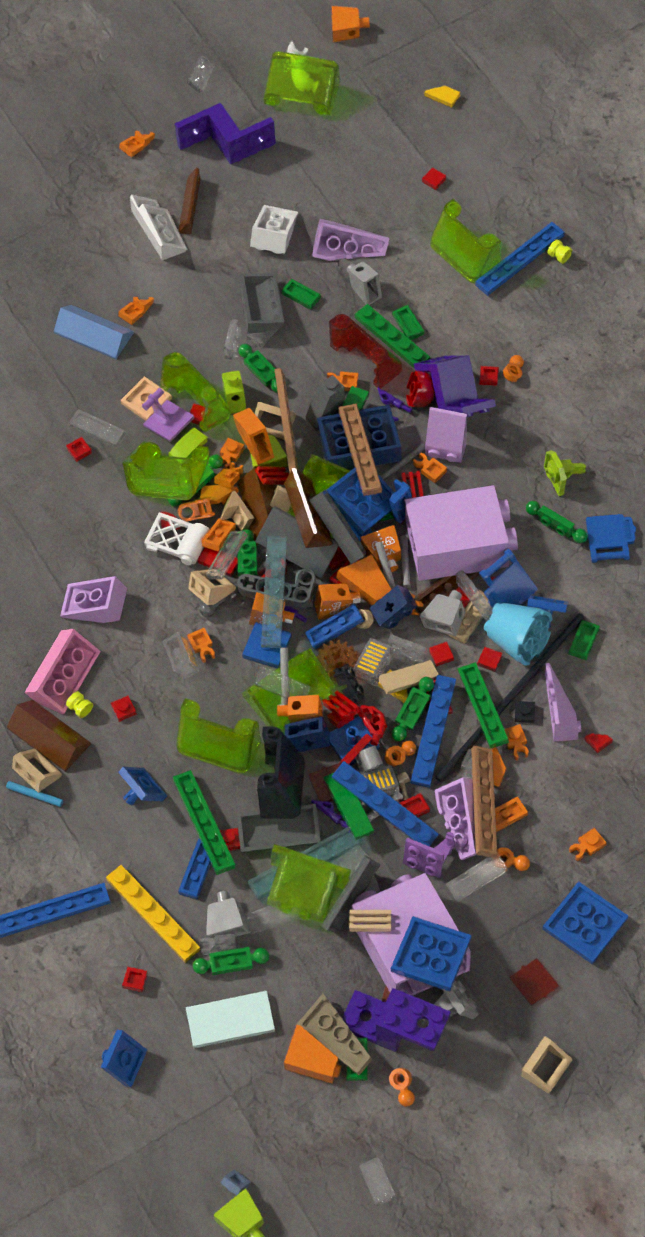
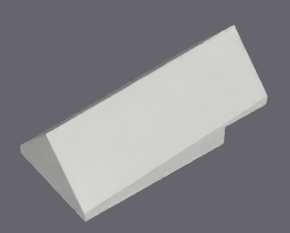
(158, 226)

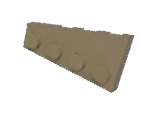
(330, 1029)

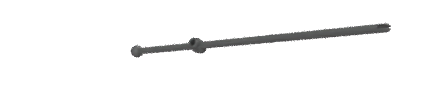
(208, 610)

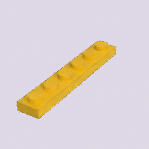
(153, 913)

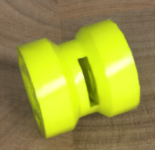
(559, 251)
(79, 704)

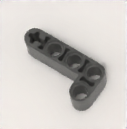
(293, 590)

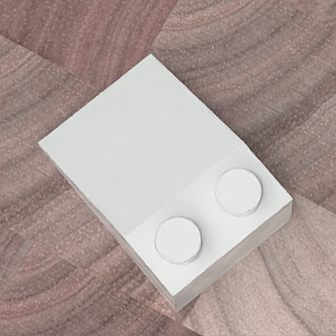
(273, 229)

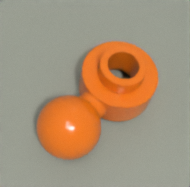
(512, 371)
(408, 748)
(521, 862)
(405, 1097)

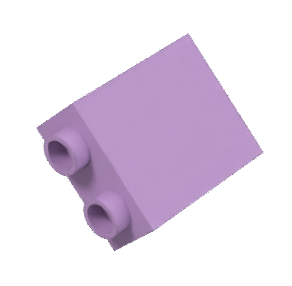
(458, 531)
(405, 899)

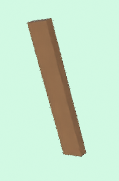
(286, 419)
(360, 449)
(484, 802)

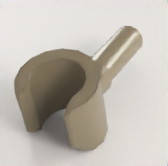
(402, 779)

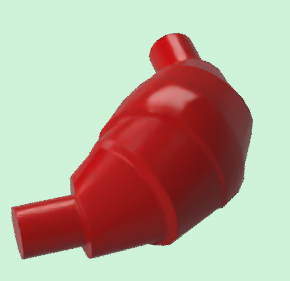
(374, 722)

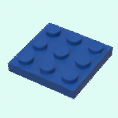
(360, 510)
(585, 922)
(431, 953)

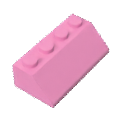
(62, 670)

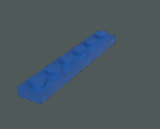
(519, 259)
(433, 731)
(384, 804)
(53, 909)

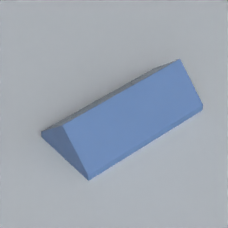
(92, 331)

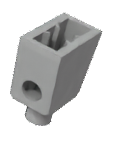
(365, 282)
(444, 613)
(226, 917)

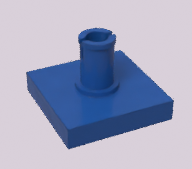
(548, 604)
(266, 656)
(346, 737)
(141, 785)
(123, 1058)

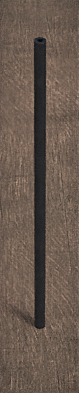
(511, 695)

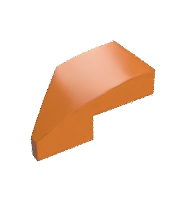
(136, 143)
(135, 309)
(217, 493)
(499, 767)

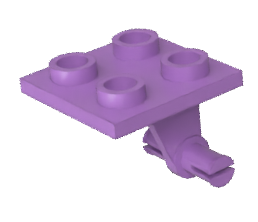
(167, 418)
(427, 858)

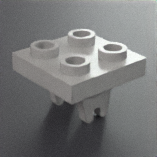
(458, 1002)

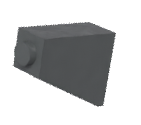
(326, 400)

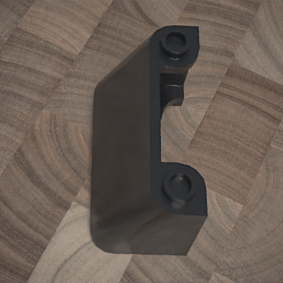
(280, 791)

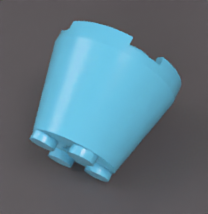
(519, 630)

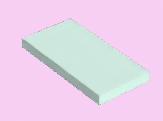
(230, 1019)

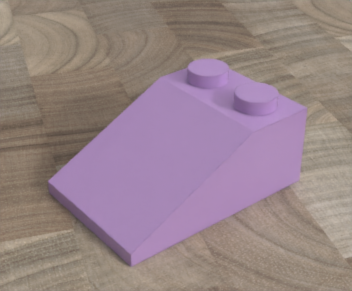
(446, 435)
(94, 600)

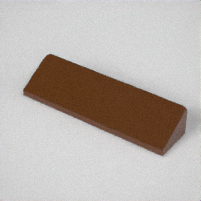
(190, 202)
(441, 586)

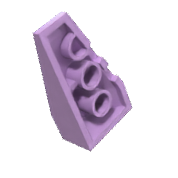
(342, 242)
(562, 714)
(457, 806)

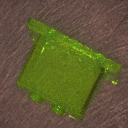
(304, 884)

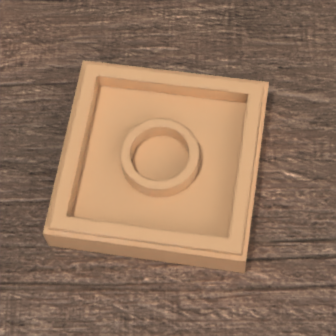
(139, 394)

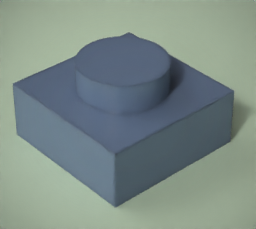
(235, 1182)

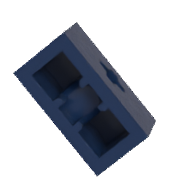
(393, 607)
(308, 734)

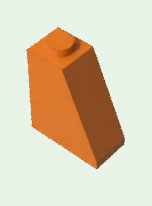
(254, 435)
(366, 578)
(311, 1057)

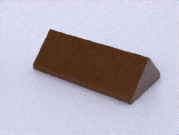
(257, 499)
(312, 528)
(47, 734)

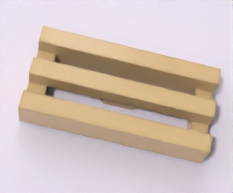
(370, 917)

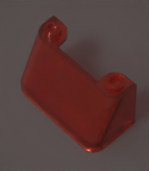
(349, 334)

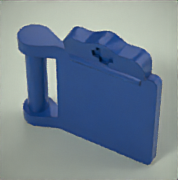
(610, 533)
(511, 585)

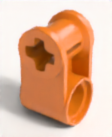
(197, 509)

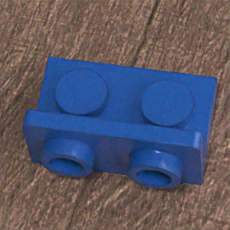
(397, 500)

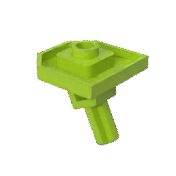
(560, 470)

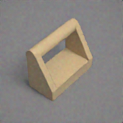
(261, 407)
(206, 591)
(33, 775)
(537, 1057)

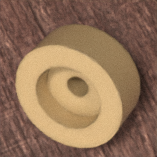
(368, 619)

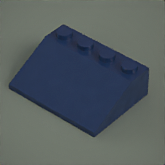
(380, 433)

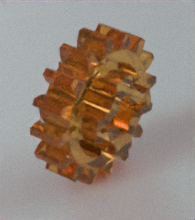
(336, 653)

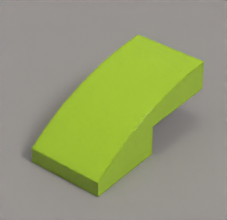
(187, 443)

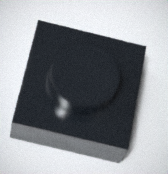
(524, 711)

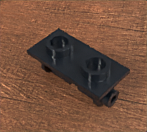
(347, 675)

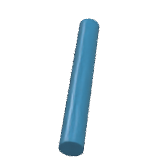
(33, 793)

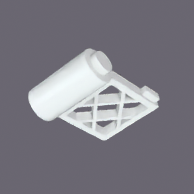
(190, 545)

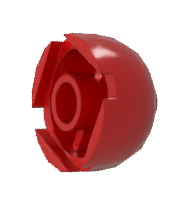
(421, 389)

